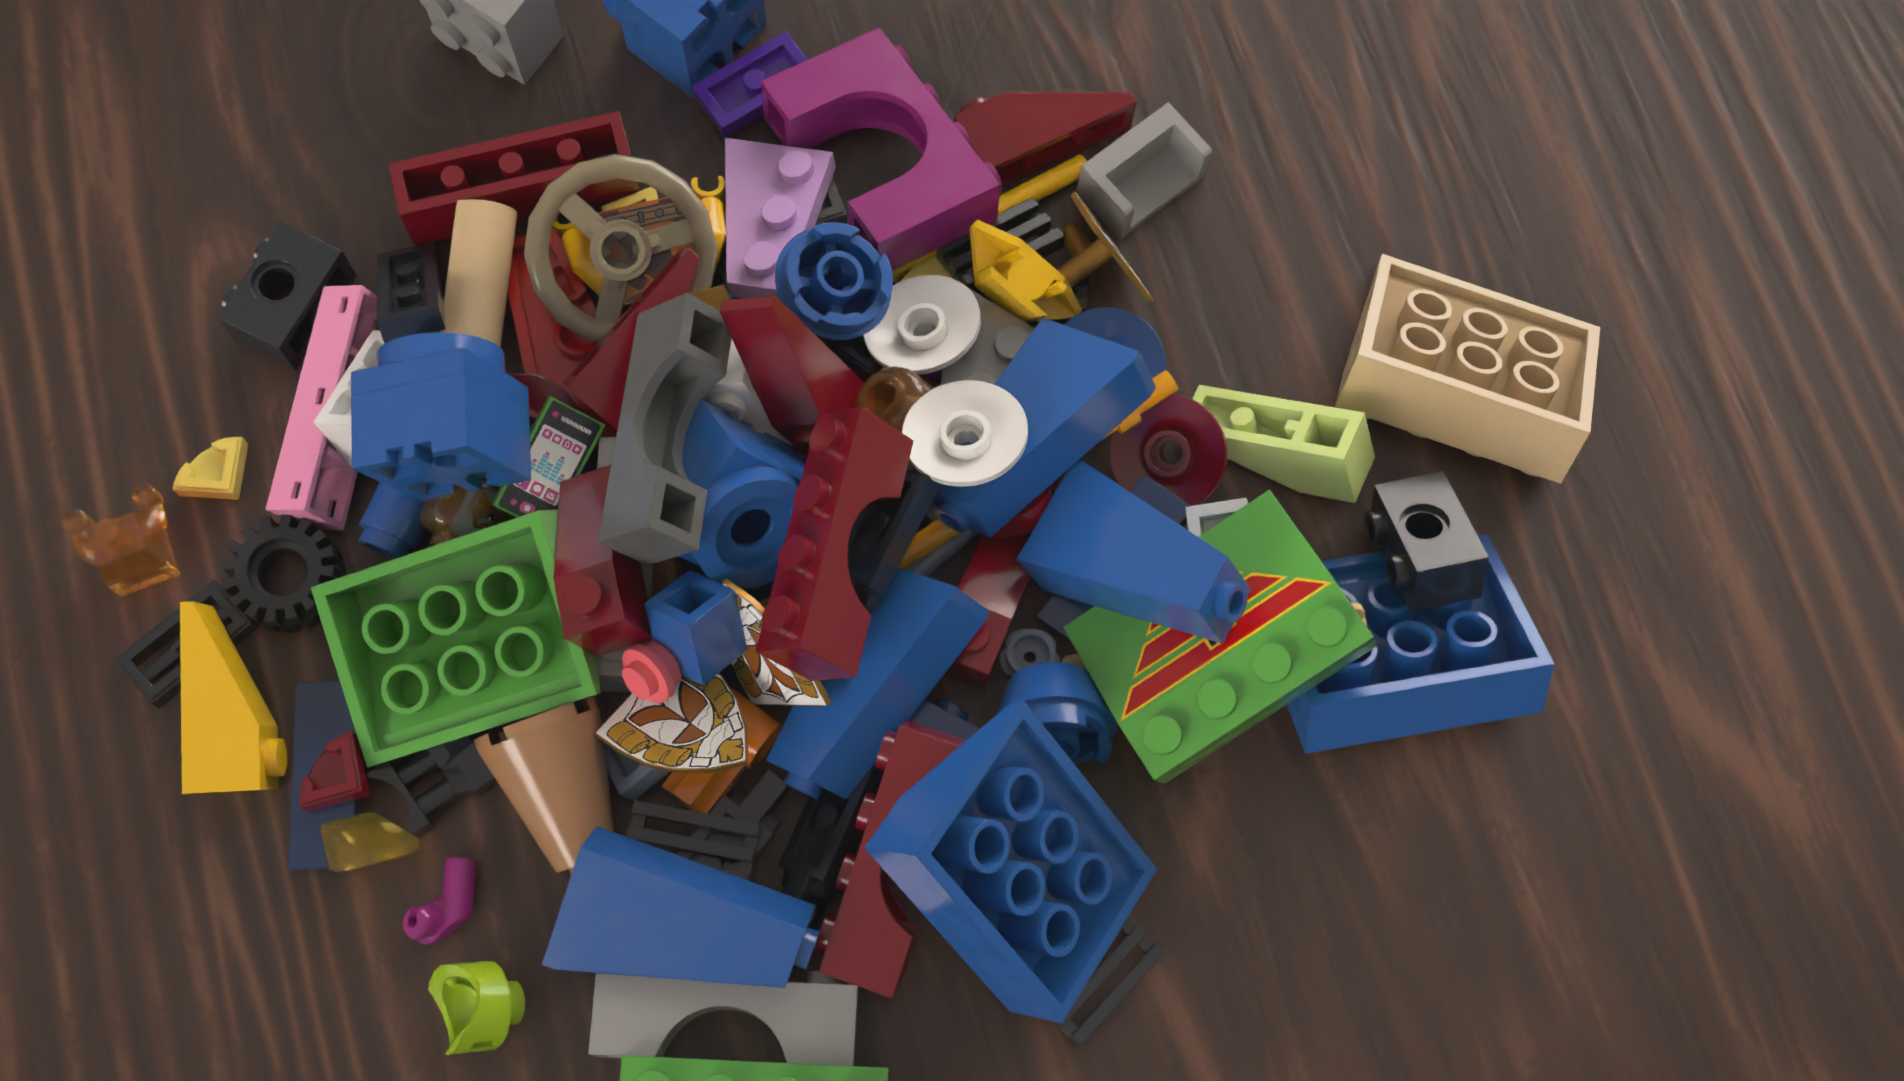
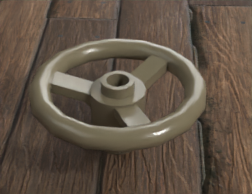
(563, 198)

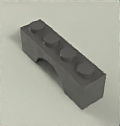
(673, 364)

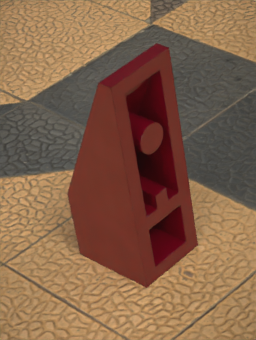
(1037, 129)
(788, 367)
(604, 371)
(999, 585)
(595, 586)

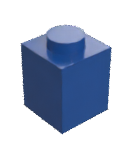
(697, 625)

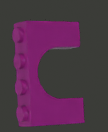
(874, 87)

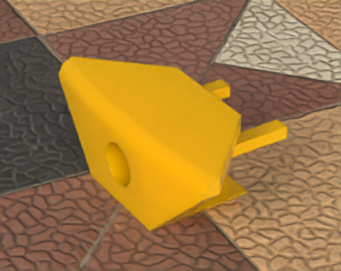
(1019, 277)

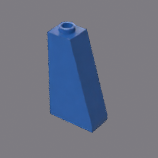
(1072, 397)
(1131, 559)
(905, 654)
(674, 919)

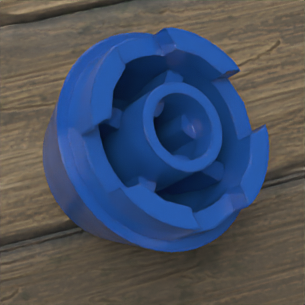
(834, 281)
(1067, 706)

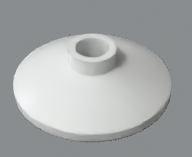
(928, 307)
(963, 414)

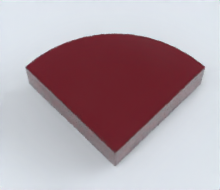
(336, 775)

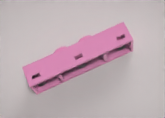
(307, 457)

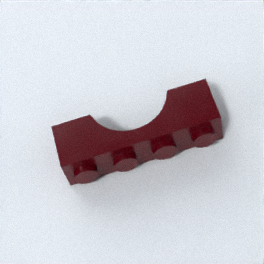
(813, 611)
(873, 932)

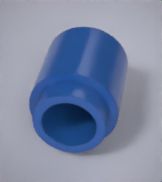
(391, 522)

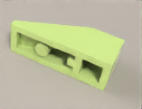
(1294, 442)

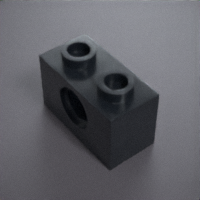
(283, 326)
(1426, 541)

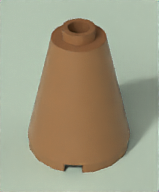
(554, 777)

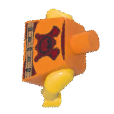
(647, 216)

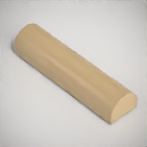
(479, 269)

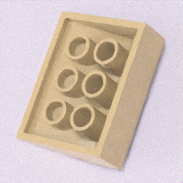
(1472, 369)

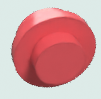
(650, 671)

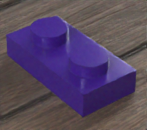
(735, 93)

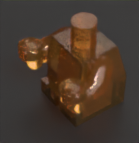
(127, 549)

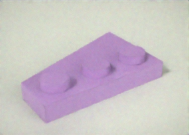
(769, 200)

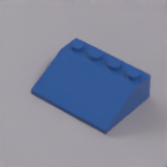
(1429, 665)
(1015, 863)

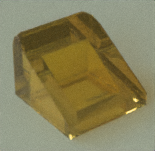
(364, 841)

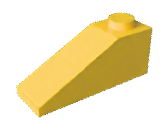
(225, 724)

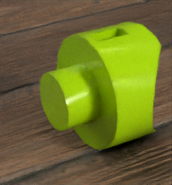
(476, 1004)

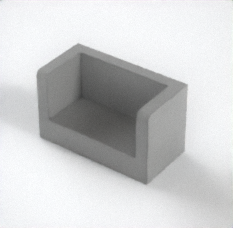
(1144, 170)

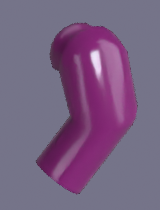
(447, 910)

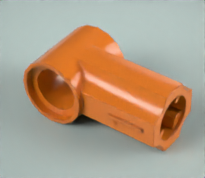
(704, 790)

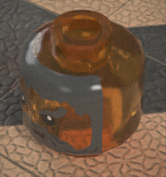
(460, 513)

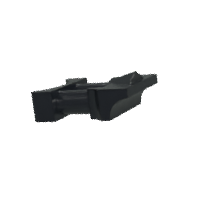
(464, 774)

